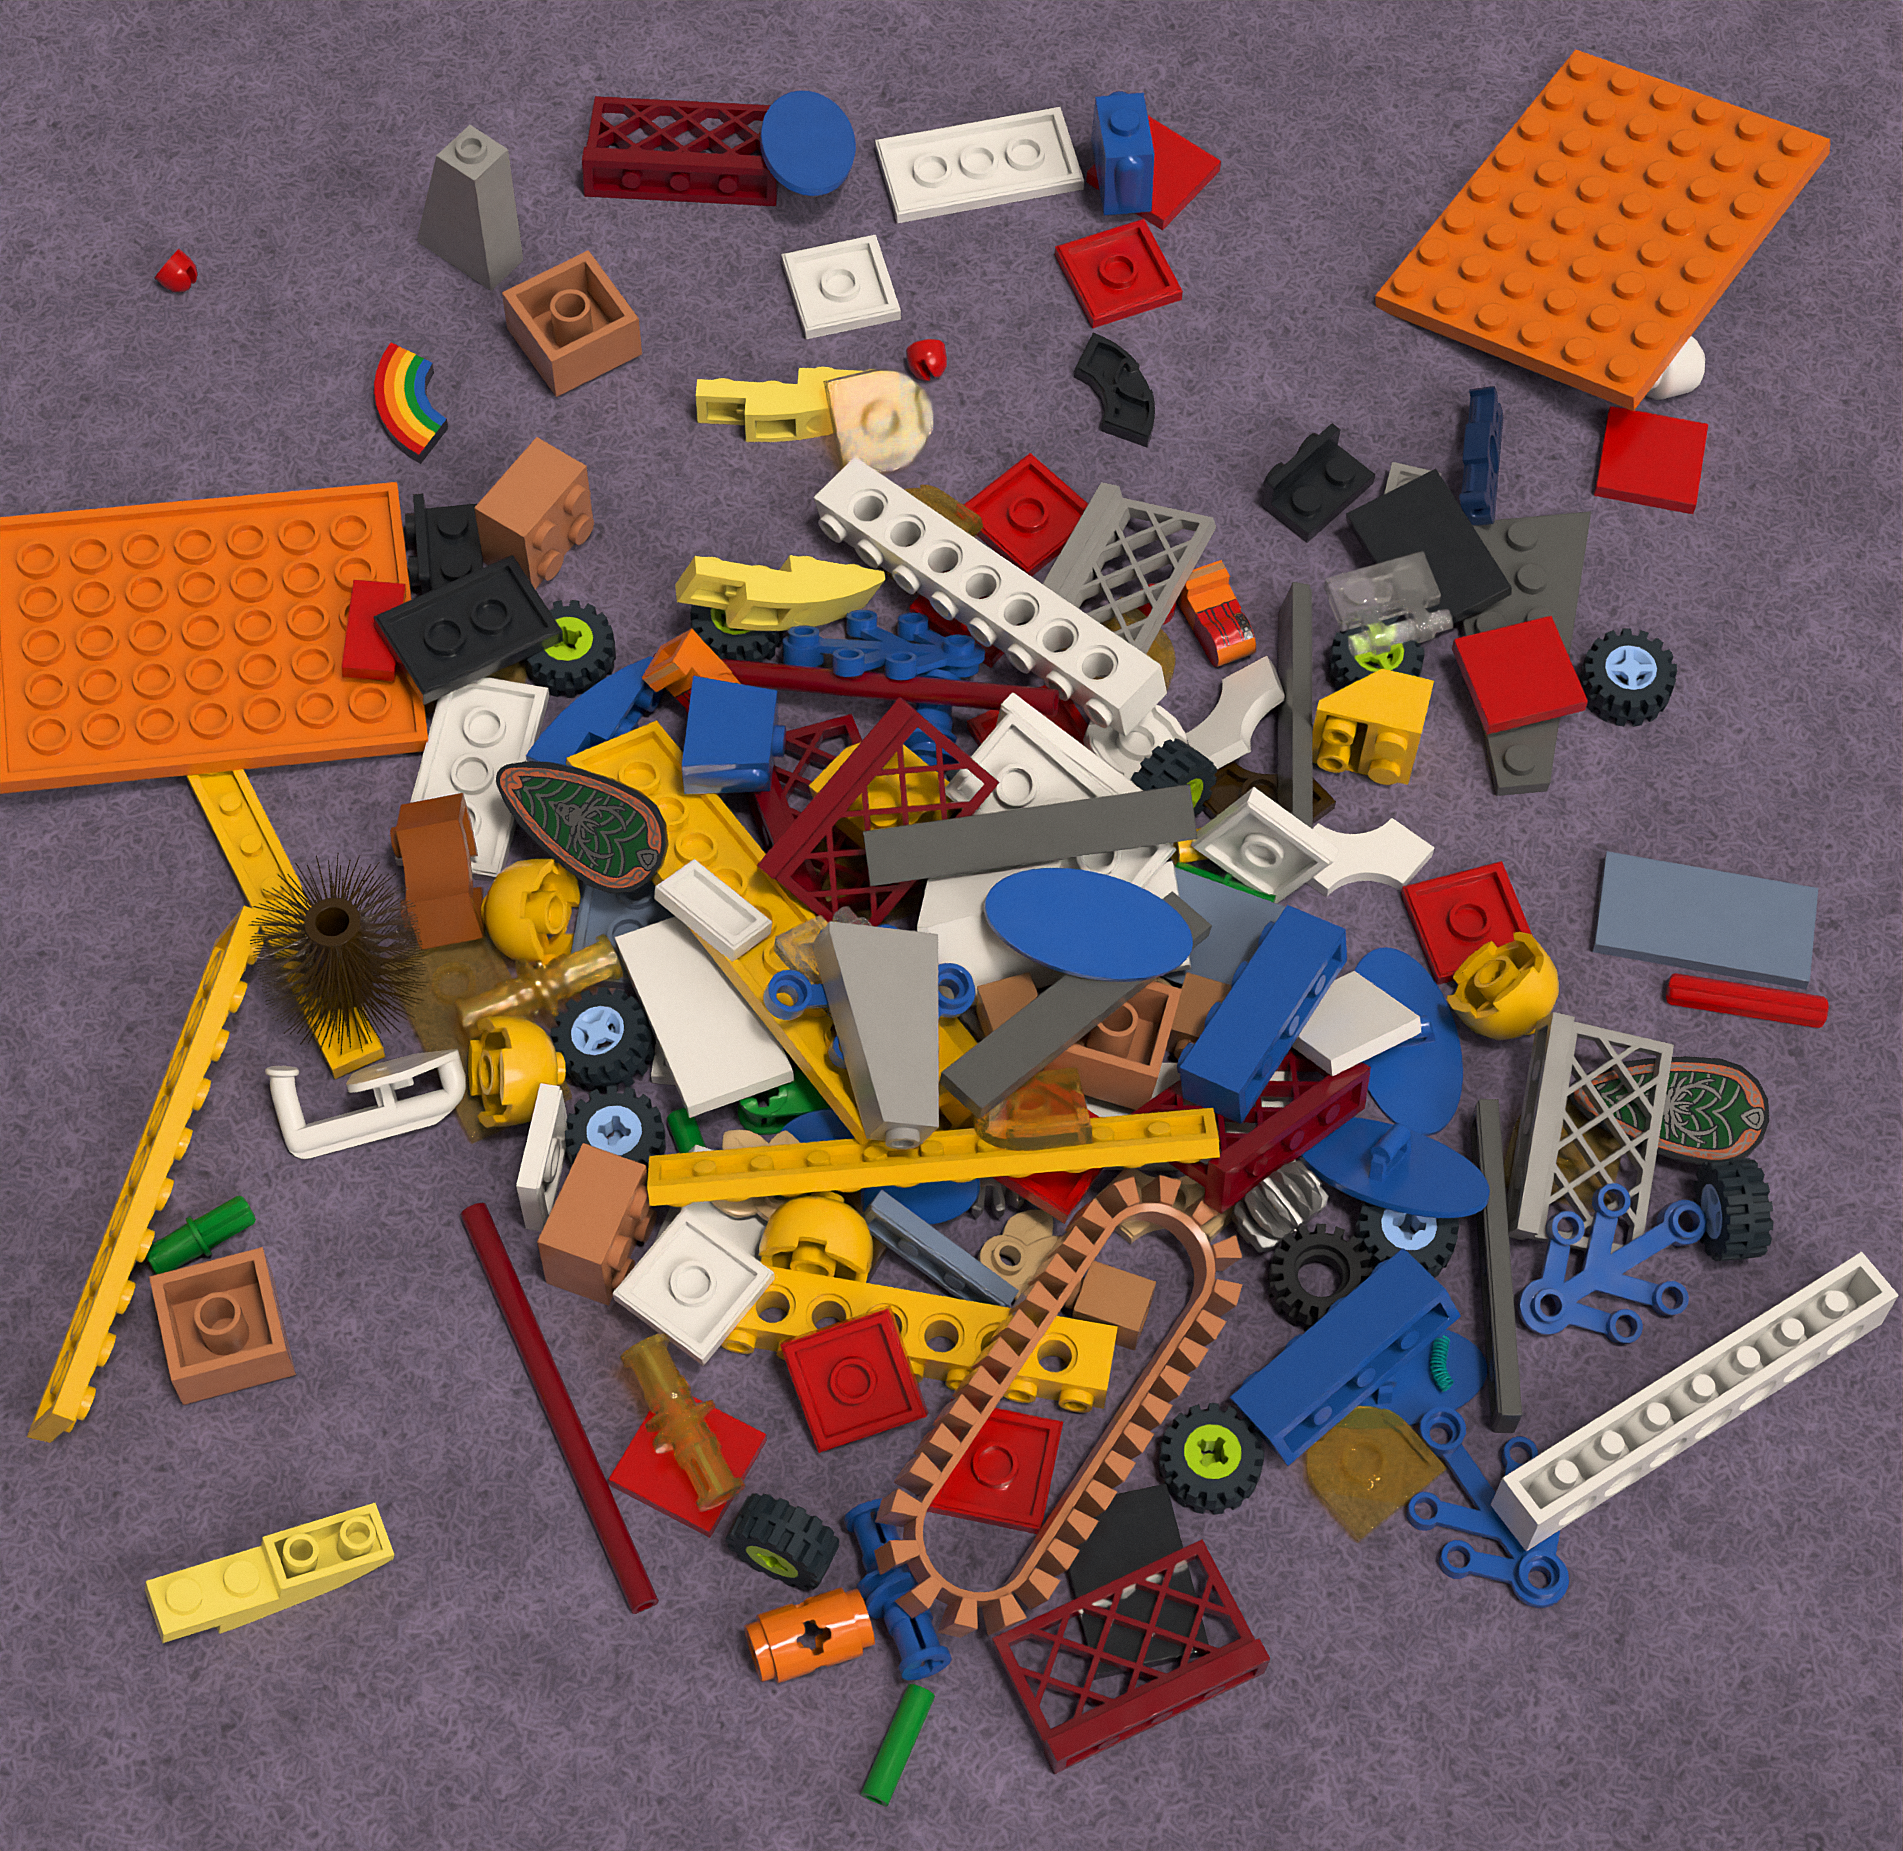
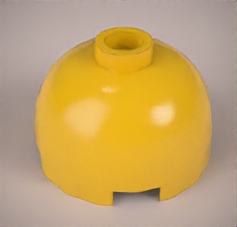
(526, 905)
(1505, 988)
(510, 1067)
(818, 1237)

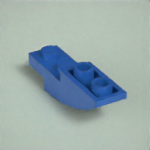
(598, 715)

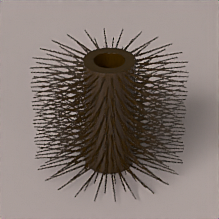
(339, 954)

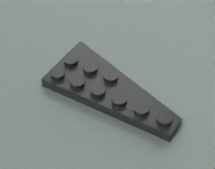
(1545, 568)

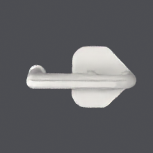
(375, 1122)

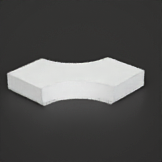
(1243, 703)
(1382, 855)

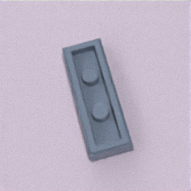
(935, 1253)

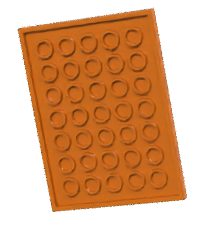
(1603, 228)
(195, 637)

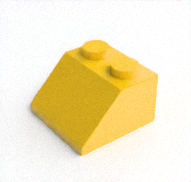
(885, 792)

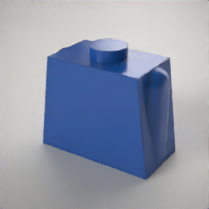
(1123, 153)
(731, 738)

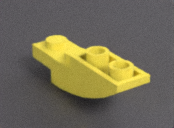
(770, 408)
(776, 600)
(271, 1577)

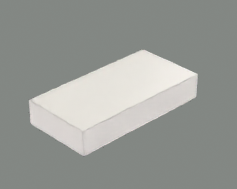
(713, 910)

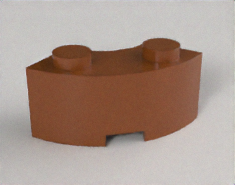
(436, 851)

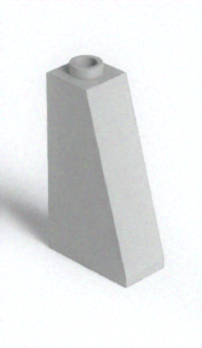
(473, 209)
(886, 1022)

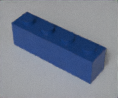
(1262, 1013)
(1345, 1355)

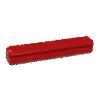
(1747, 1000)

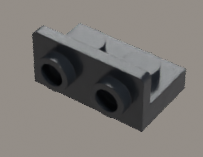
(1315, 484)
(445, 544)

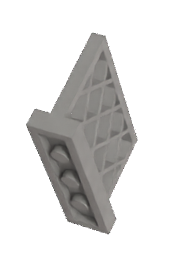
(1097, 541)
(1545, 1114)

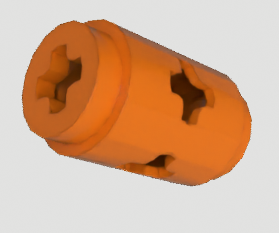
(775, 1634)

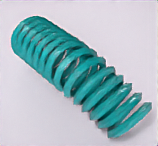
(1443, 1378)

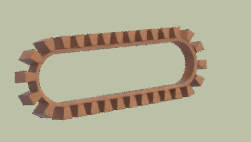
(1124, 1436)

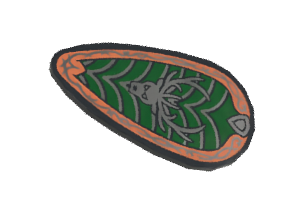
(587, 823)
(1708, 1113)

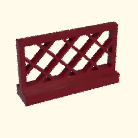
(682, 171)
(845, 787)
(775, 816)
(1279, 1132)
(1152, 1702)

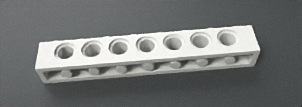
(863, 494)
(1692, 1401)

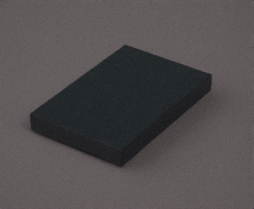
(1430, 520)
(468, 629)
(1128, 1536)

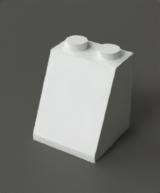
(956, 913)

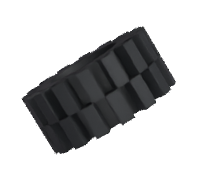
(1305, 1249)

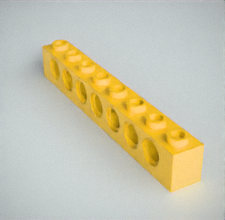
(923, 1316)

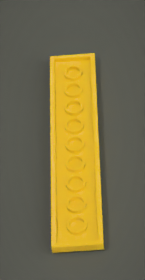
(710, 833)
(146, 1184)

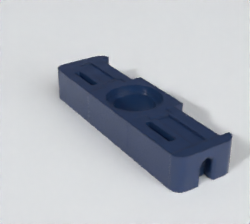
(1482, 456)

